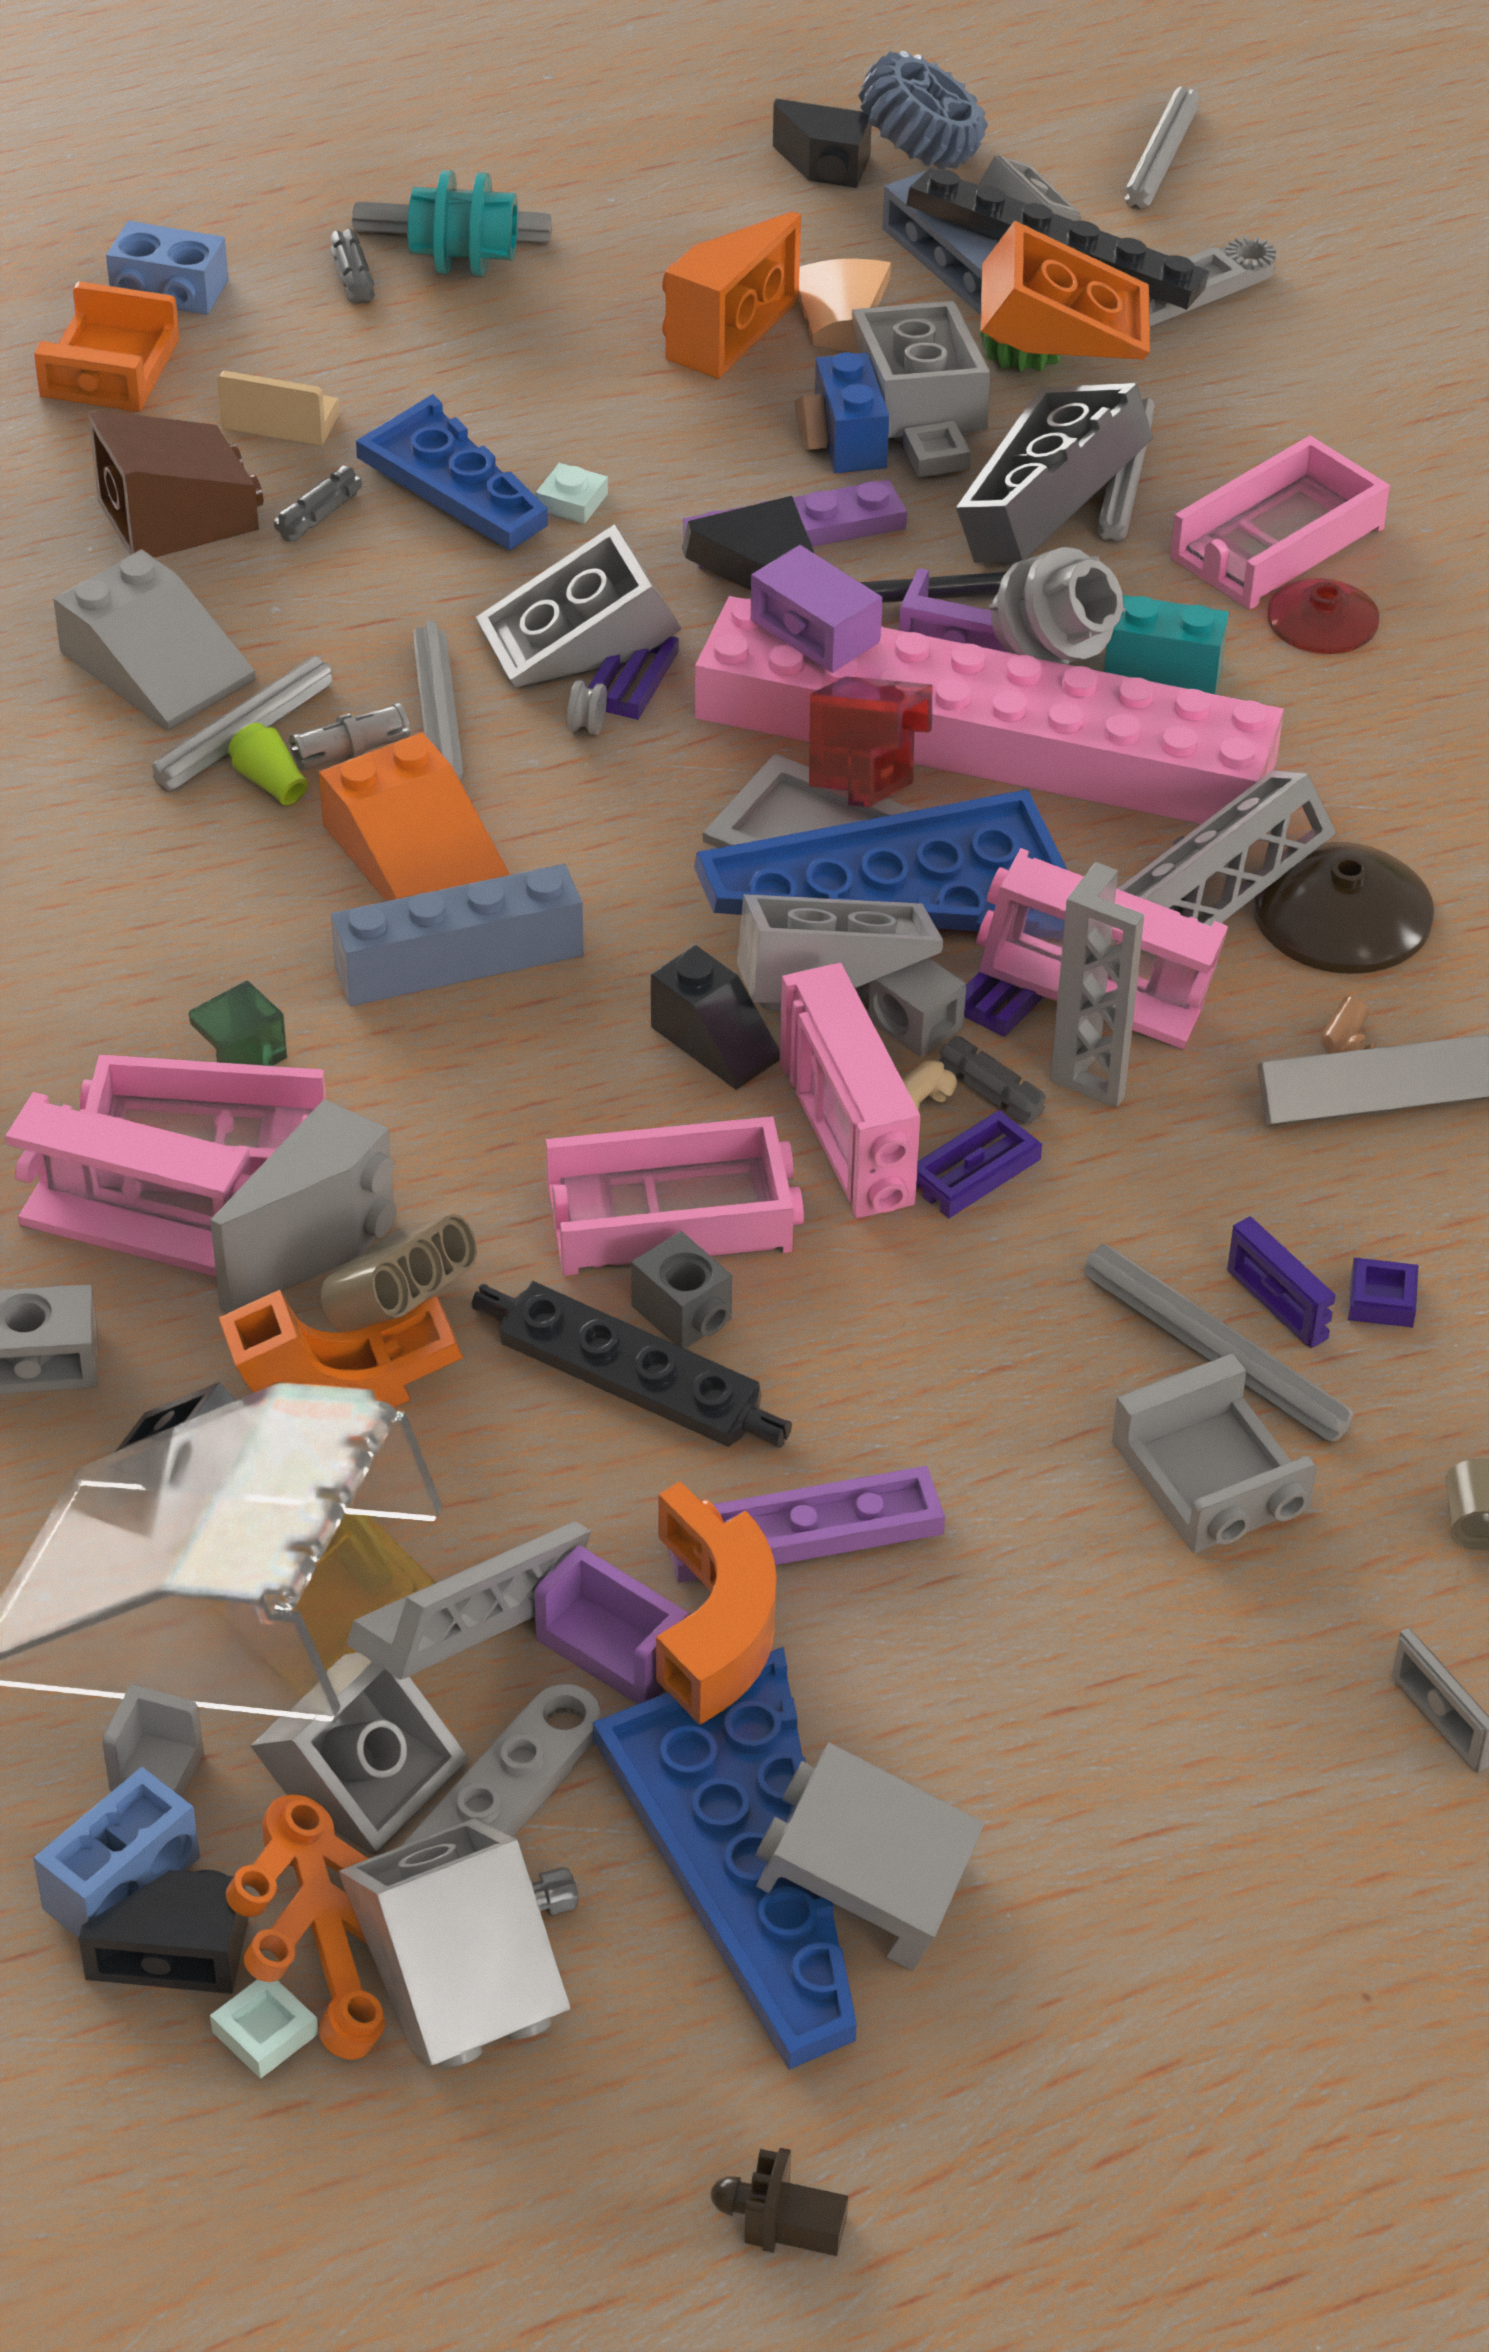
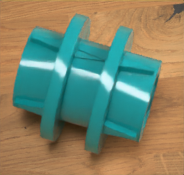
(462, 223)

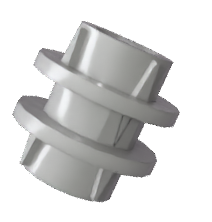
(1057, 606)

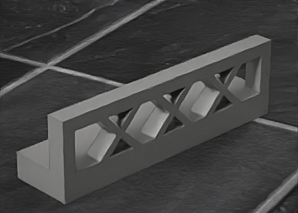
(1226, 839)
(1083, 984)
(462, 1607)

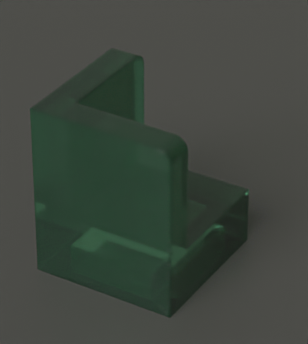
(242, 1027)

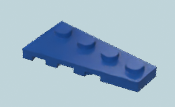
(447, 469)

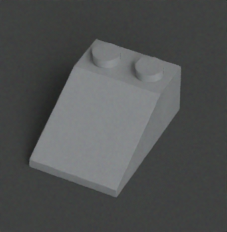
(925, 365)
(579, 614)
(149, 640)
(807, 933)
(305, 1207)

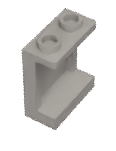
(1209, 1455)
(871, 1847)

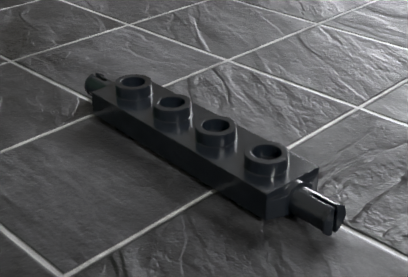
(632, 1364)

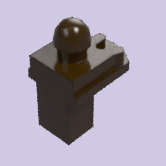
(783, 2210)

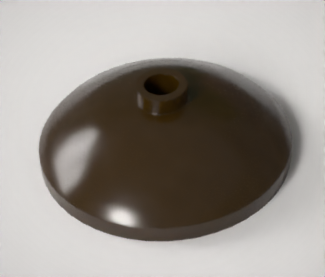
(1347, 910)

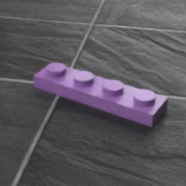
(845, 512)
(840, 1516)

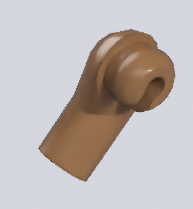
(1343, 1028)

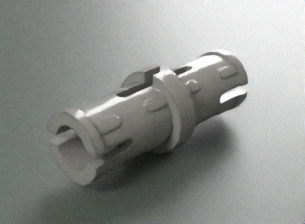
(349, 736)

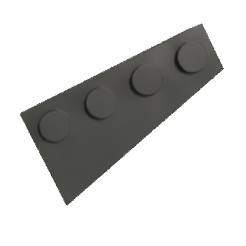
(1050, 467)

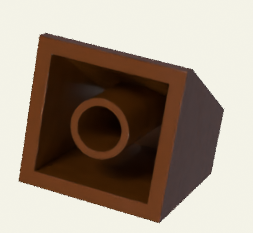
(170, 482)

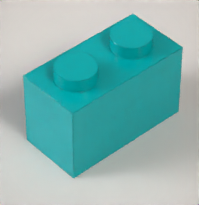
(1168, 643)

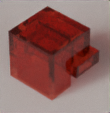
(866, 736)

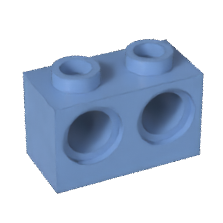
(170, 263)
(116, 1850)

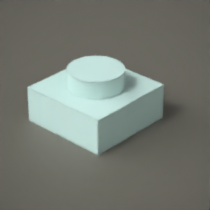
(573, 492)
(264, 2025)

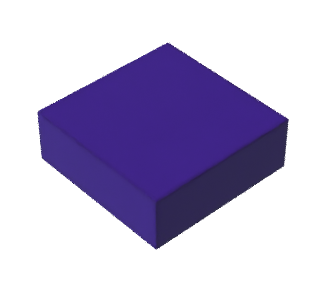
(1383, 1292)

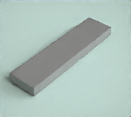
(1375, 1080)

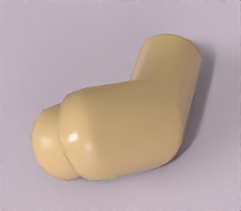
(930, 1080)

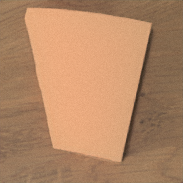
(831, 292)

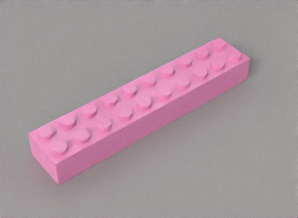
(1012, 717)

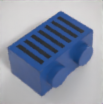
(853, 411)

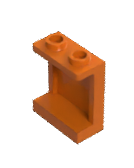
(109, 348)

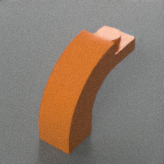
(278, 1348)
(726, 1642)

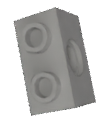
(48, 1339)

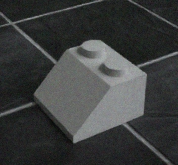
(371, 1761)

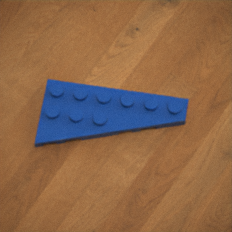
(918, 856)
(707, 1808)

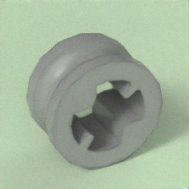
(586, 707)

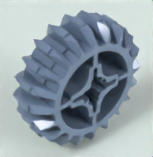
(922, 110)

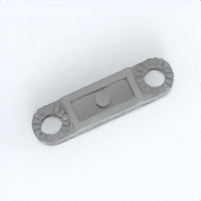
(1226, 274)
(519, 1766)

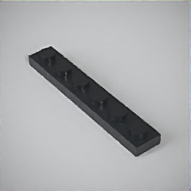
(992, 213)

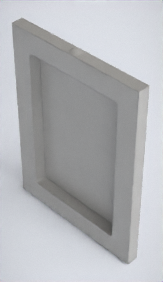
(783, 804)

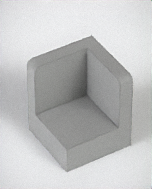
(155, 1734)

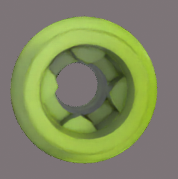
(265, 760)

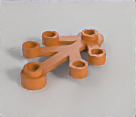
(314, 1905)

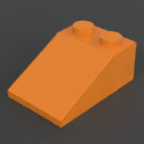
(731, 293)
(1061, 300)
(407, 820)

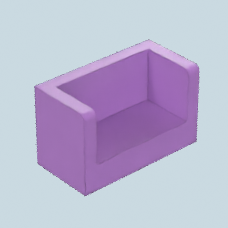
(816, 608)
(944, 618)
(604, 1622)

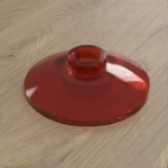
(1323, 616)

